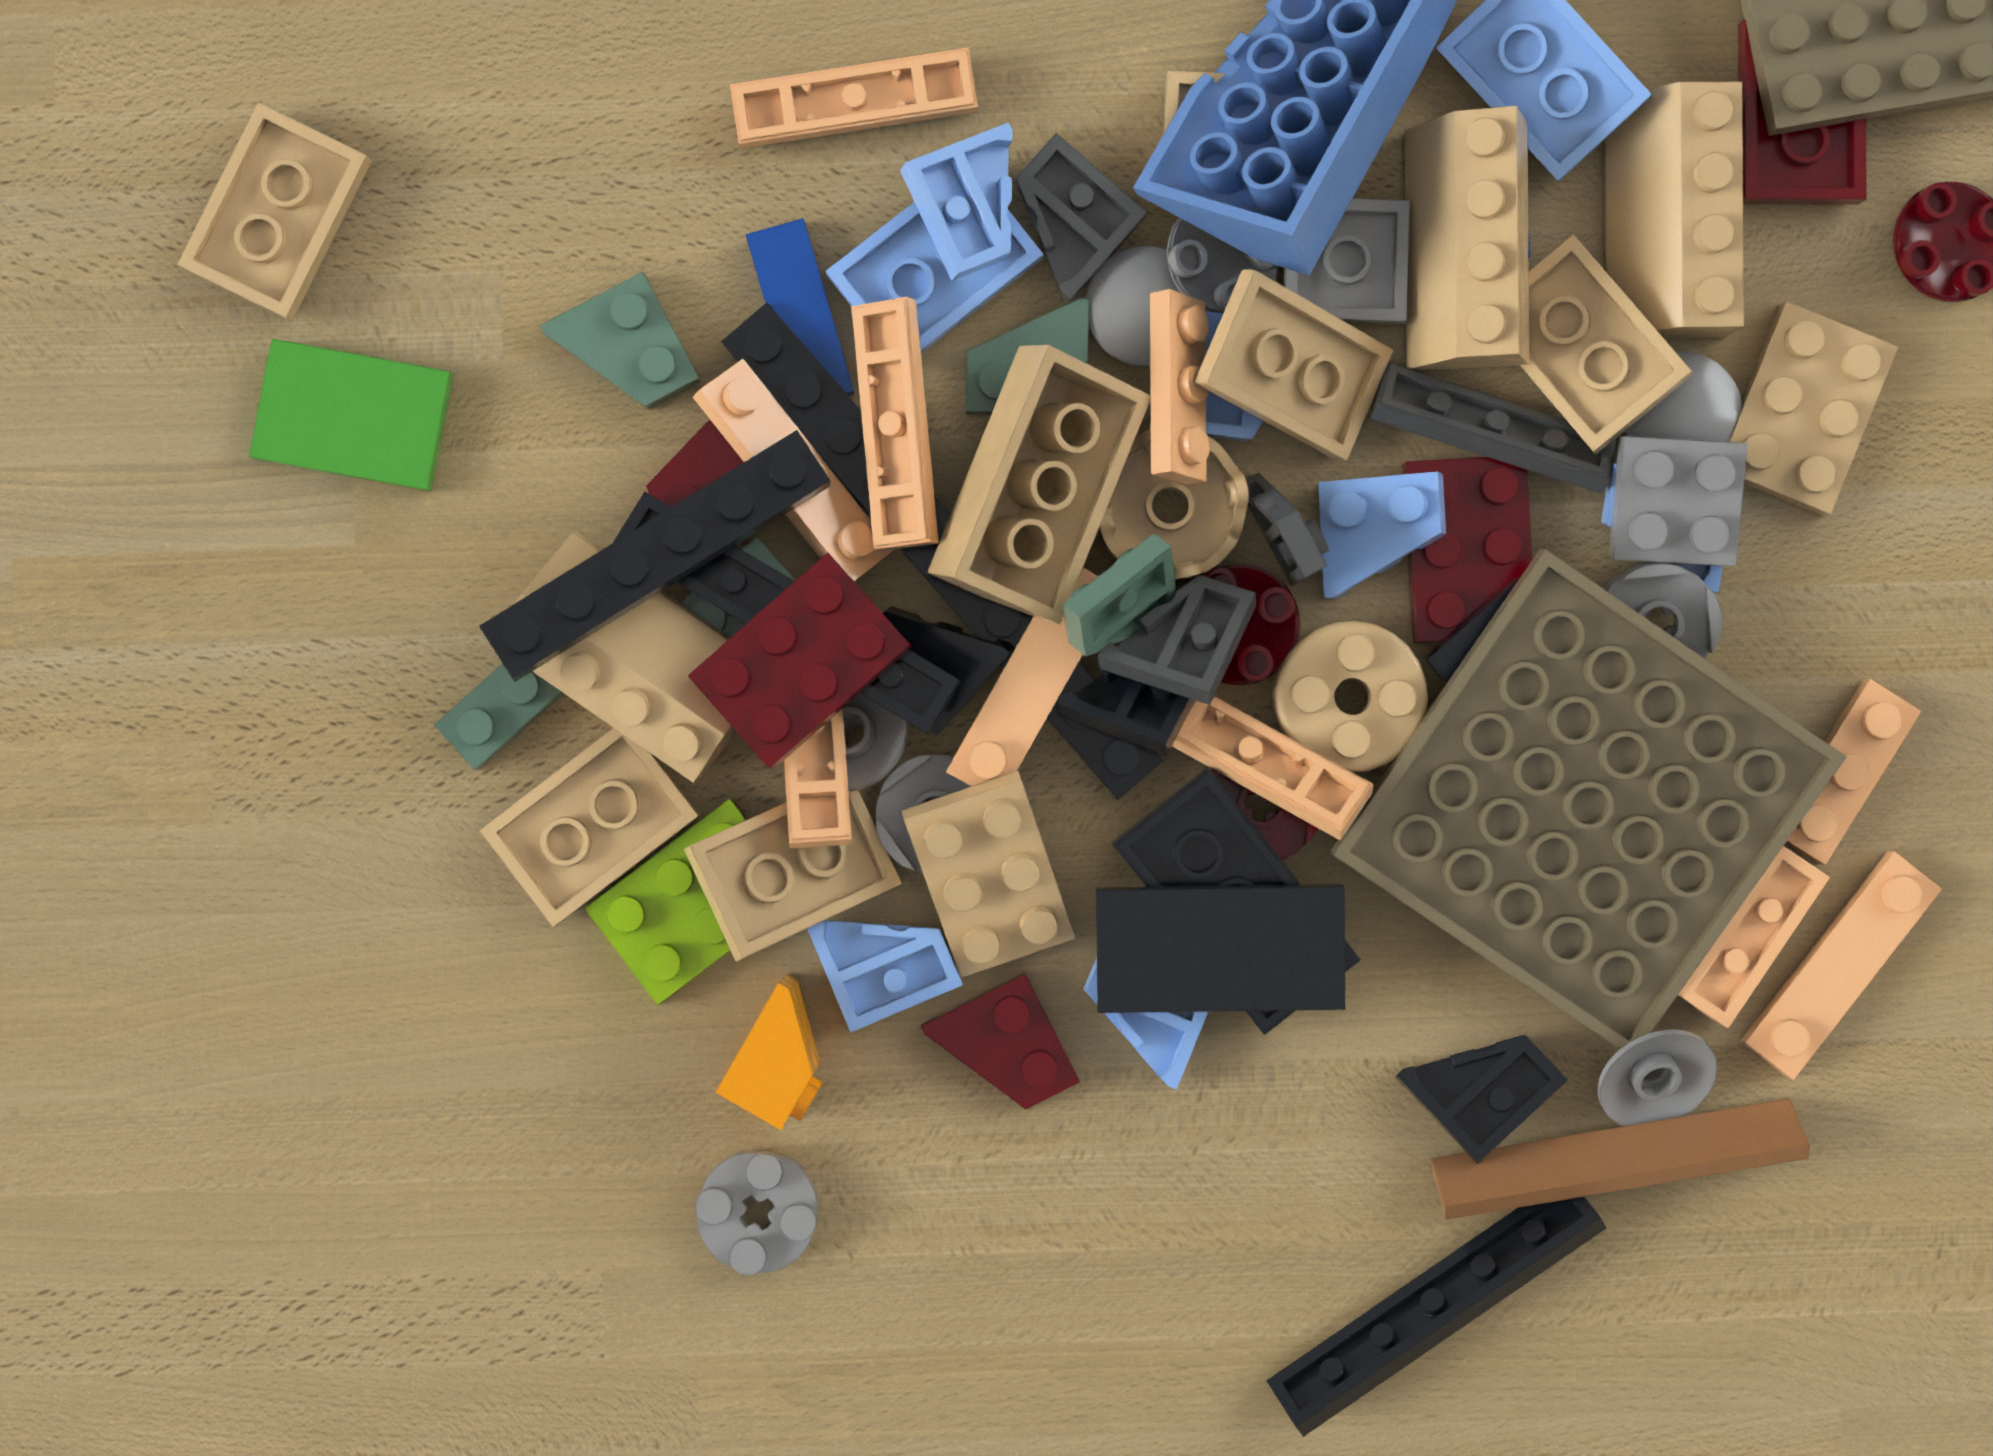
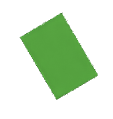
(351, 415)

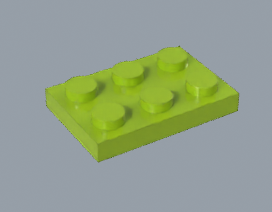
(662, 916)

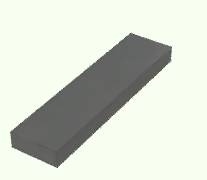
(1489, 427)

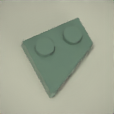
(627, 342)
(991, 361)
(1120, 597)

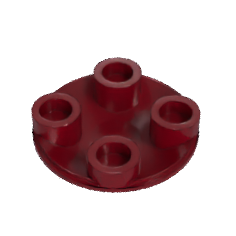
(1946, 241)
(1272, 627)

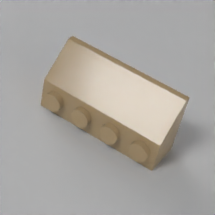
(1679, 209)
(1468, 240)
(1039, 482)
(639, 672)

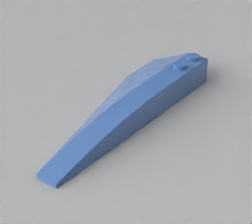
(1292, 123)

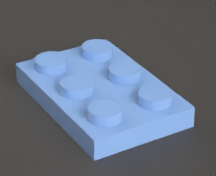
(1551, 69)
(905, 263)

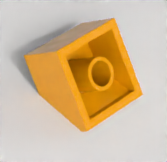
(776, 1061)

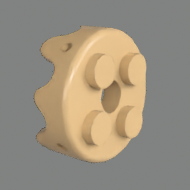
(1212, 516)
(1357, 651)

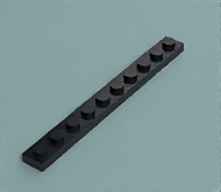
(836, 432)

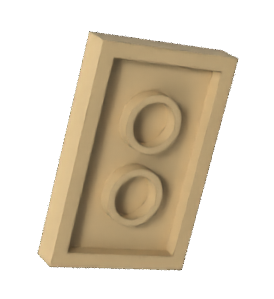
(274, 212)
(1594, 347)
(1293, 365)
(1809, 406)
(589, 824)
(988, 874)
(771, 891)

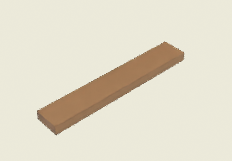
(1620, 1158)

